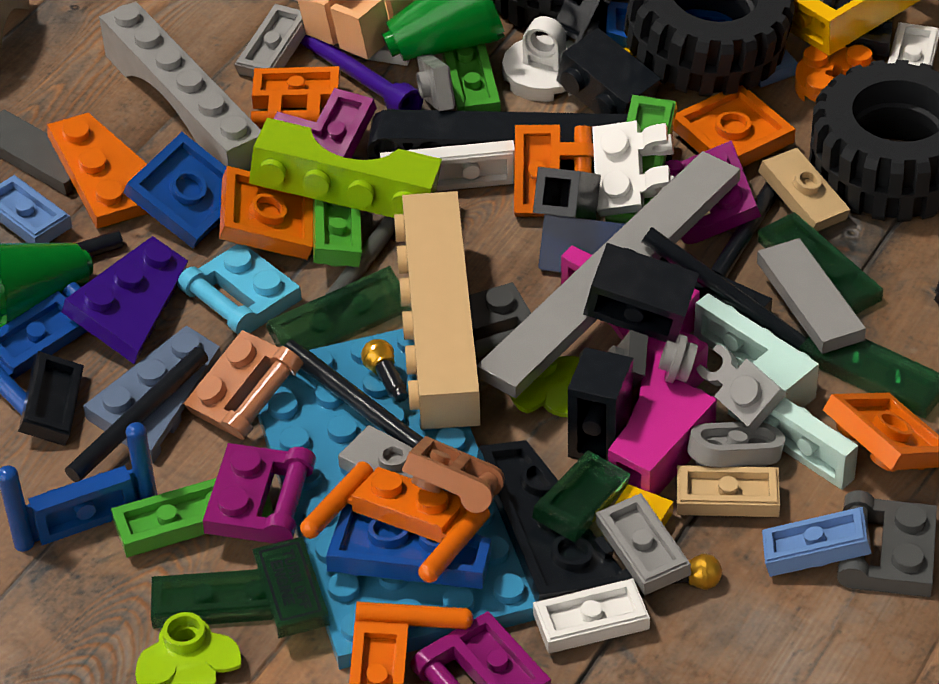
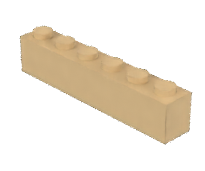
(439, 312)

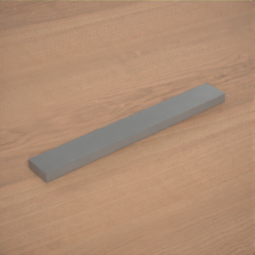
(560, 317)

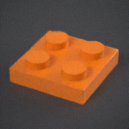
(736, 117)
(264, 216)
(885, 429)

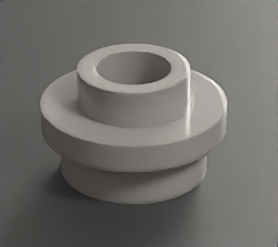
(678, 359)

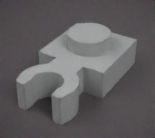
(744, 389)

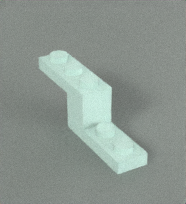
(796, 373)

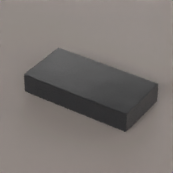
(51, 398)

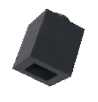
(566, 193)

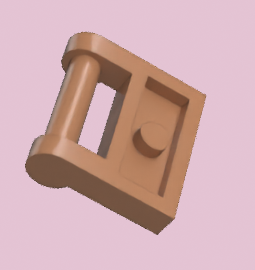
(242, 383)
(444, 467)

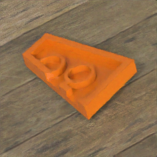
(97, 167)

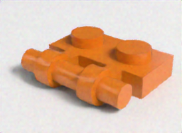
(292, 88)
(542, 147)

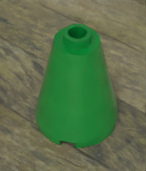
(442, 27)
(37, 271)

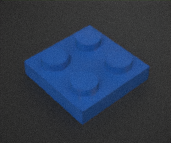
(181, 189)

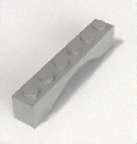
(146, 51)

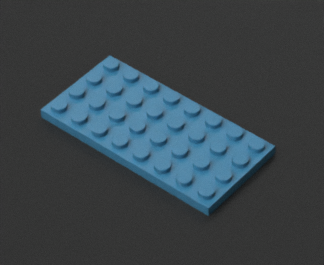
(314, 418)

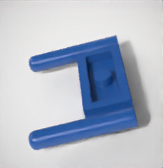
(38, 329)
(79, 504)

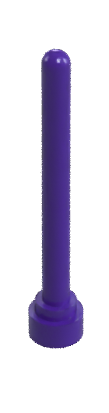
(396, 96)

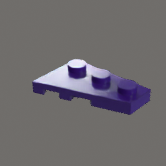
(128, 297)

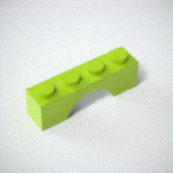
(294, 162)

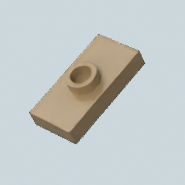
(804, 189)
(728, 491)

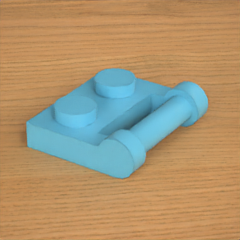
(249, 280)

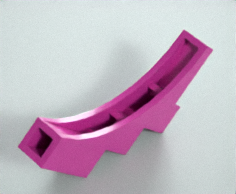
(664, 412)

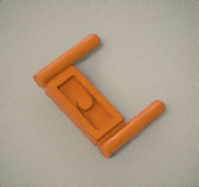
(404, 505)
(382, 637)

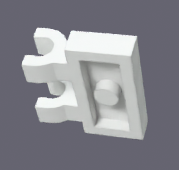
(619, 162)

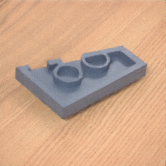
(132, 385)

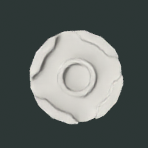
(535, 61)

